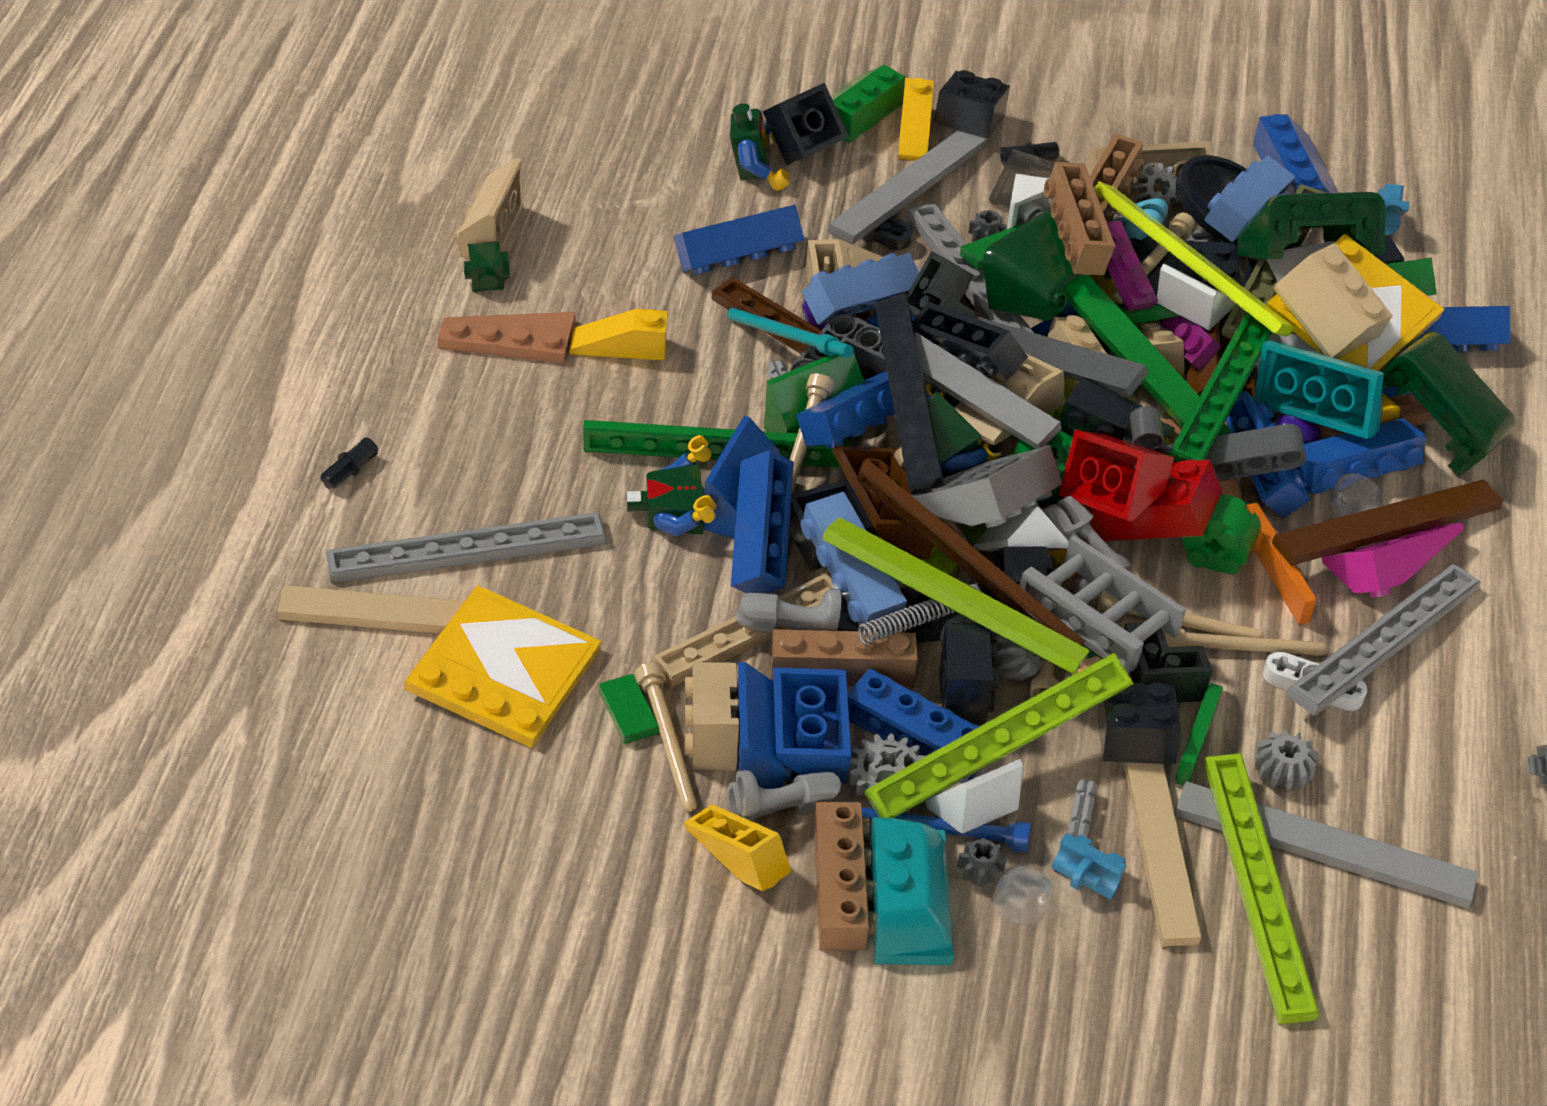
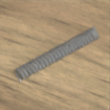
(878, 621)

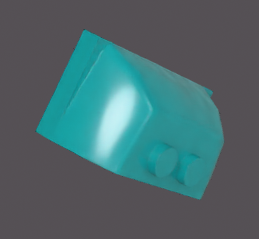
(1320, 389)
(910, 893)

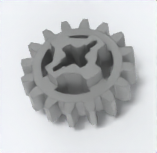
(883, 759)

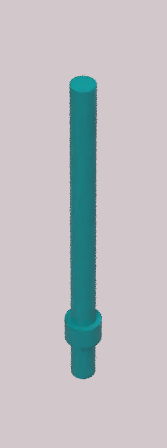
(824, 343)

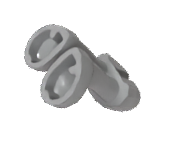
(1074, 519)
(765, 612)
(754, 802)

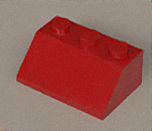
(1114, 474)

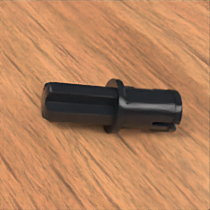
(1042, 150)
(349, 463)

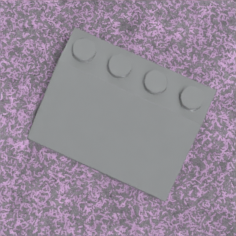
(994, 489)

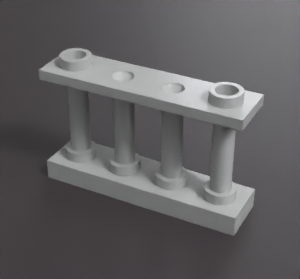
(1099, 629)

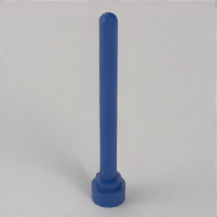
(1013, 835)

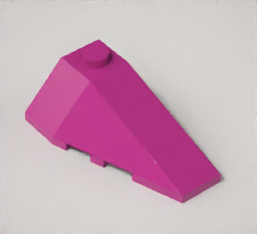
(1391, 561)

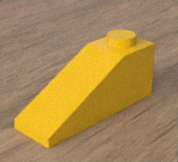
(915, 118)
(624, 335)
(741, 846)

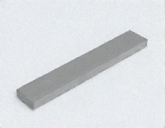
(986, 395)

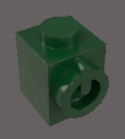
(486, 266)

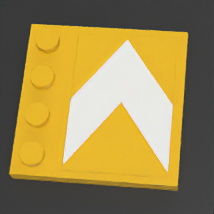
(1410, 307)
(503, 666)

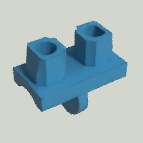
(1394, 205)
(1089, 866)

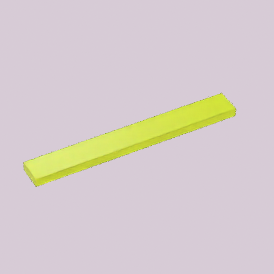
(1194, 260)

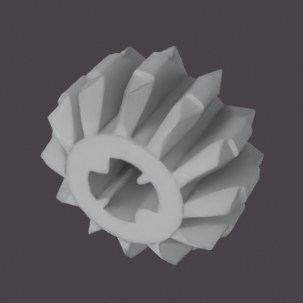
(1152, 177)
(1013, 660)
(1286, 760)

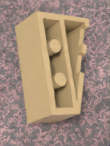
(712, 716)

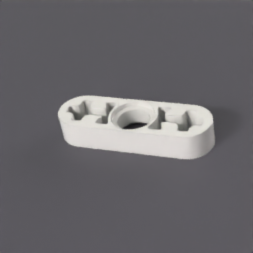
(1293, 665)

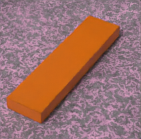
(1285, 577)

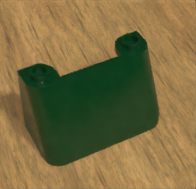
(1340, 213)
(1029, 270)
(1453, 398)

